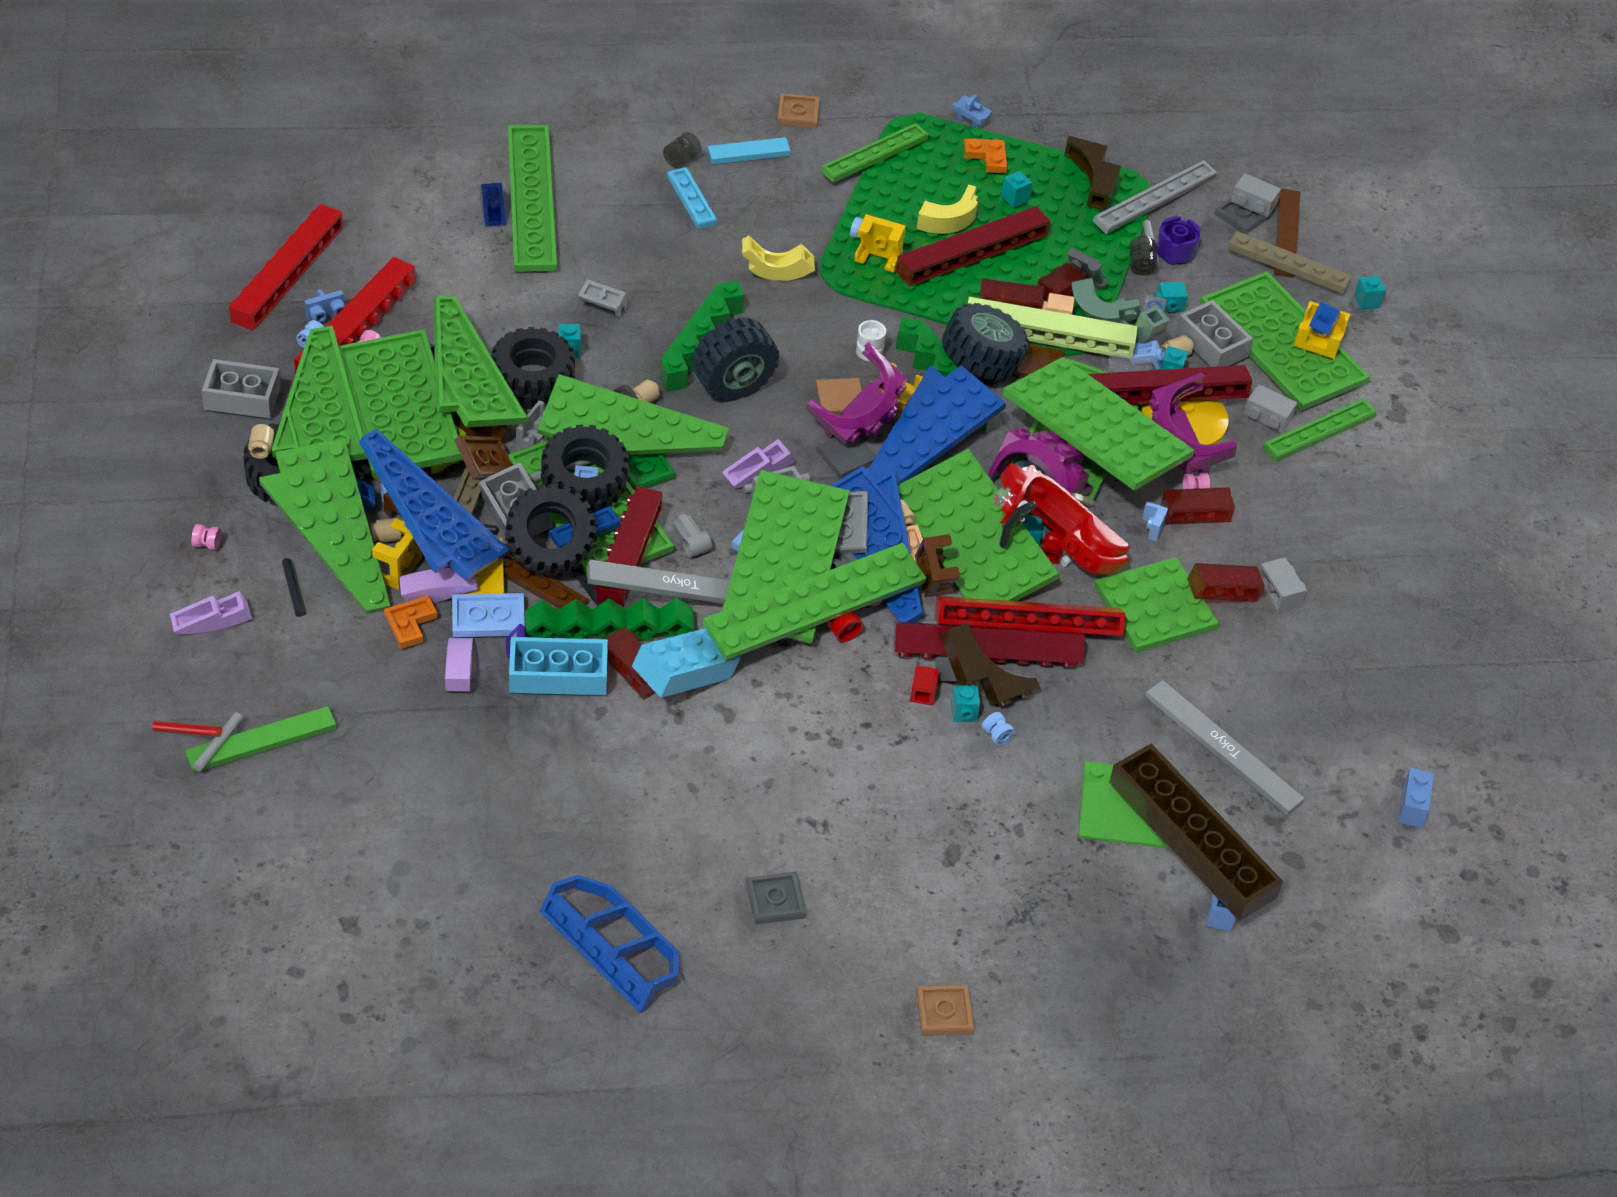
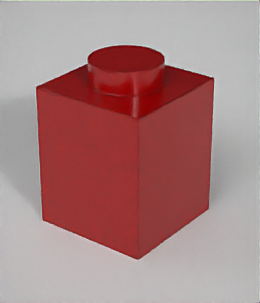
(924, 685)

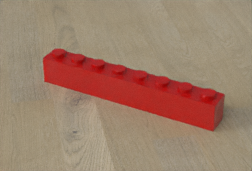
(286, 267)
(371, 302)
(1029, 615)

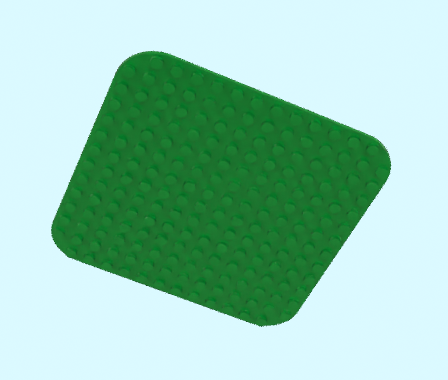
(940, 175)

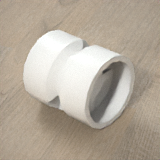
(871, 332)

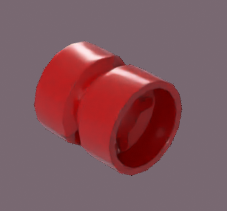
(845, 627)

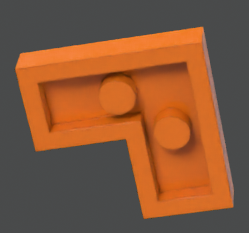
(991, 150)
(405, 617)

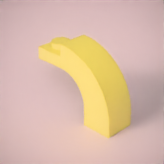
(949, 218)
(777, 266)

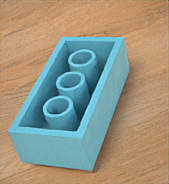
(682, 663)
(558, 666)

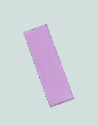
(769, 459)
(436, 585)
(211, 614)
(458, 664)

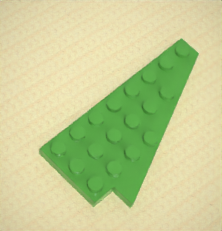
(466, 372)
(320, 400)
(637, 423)
(325, 506)

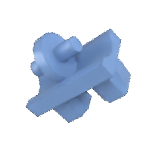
(971, 109)
(323, 305)

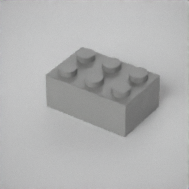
(1215, 335)
(241, 388)
(501, 492)

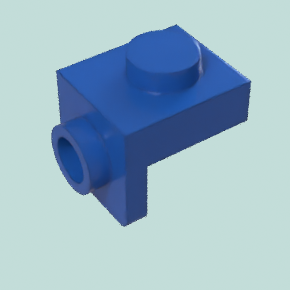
(1324, 318)

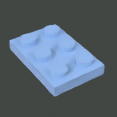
(486, 614)

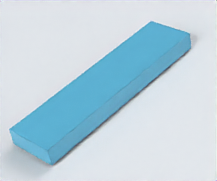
(748, 150)
(692, 198)

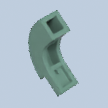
(1093, 307)
(1149, 323)

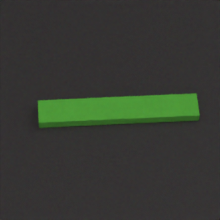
(874, 152)
(1319, 430)
(266, 738)

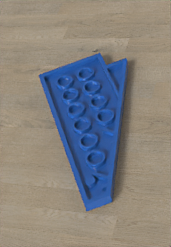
(935, 421)
(435, 519)
(885, 530)

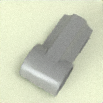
(692, 538)

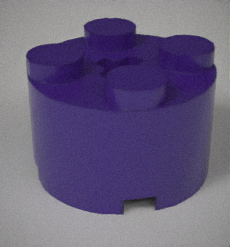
(1178, 240)

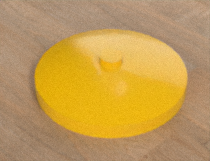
(1206, 417)

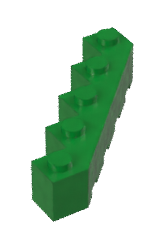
(722, 302)
(919, 339)
(582, 622)

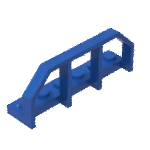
(598, 950)

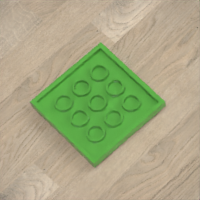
(1156, 604)

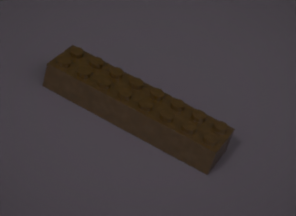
(1195, 832)

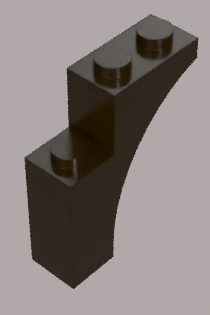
(1101, 174)
(975, 668)

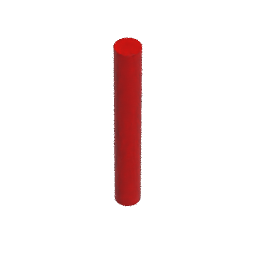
(187, 728)

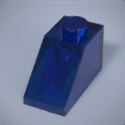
(492, 204)

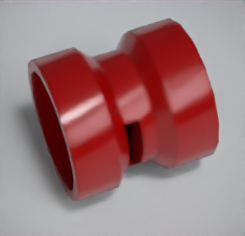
(1052, 546)

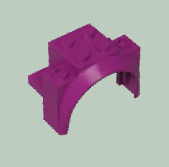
(869, 408)
(1167, 415)
(1050, 453)

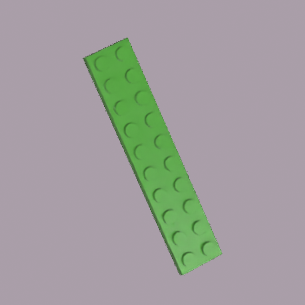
(531, 198)
(813, 601)

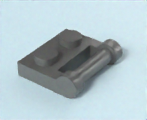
(1089, 266)

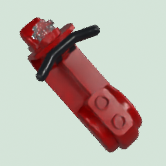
(1085, 535)

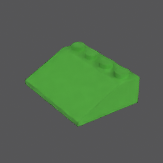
(1107, 815)

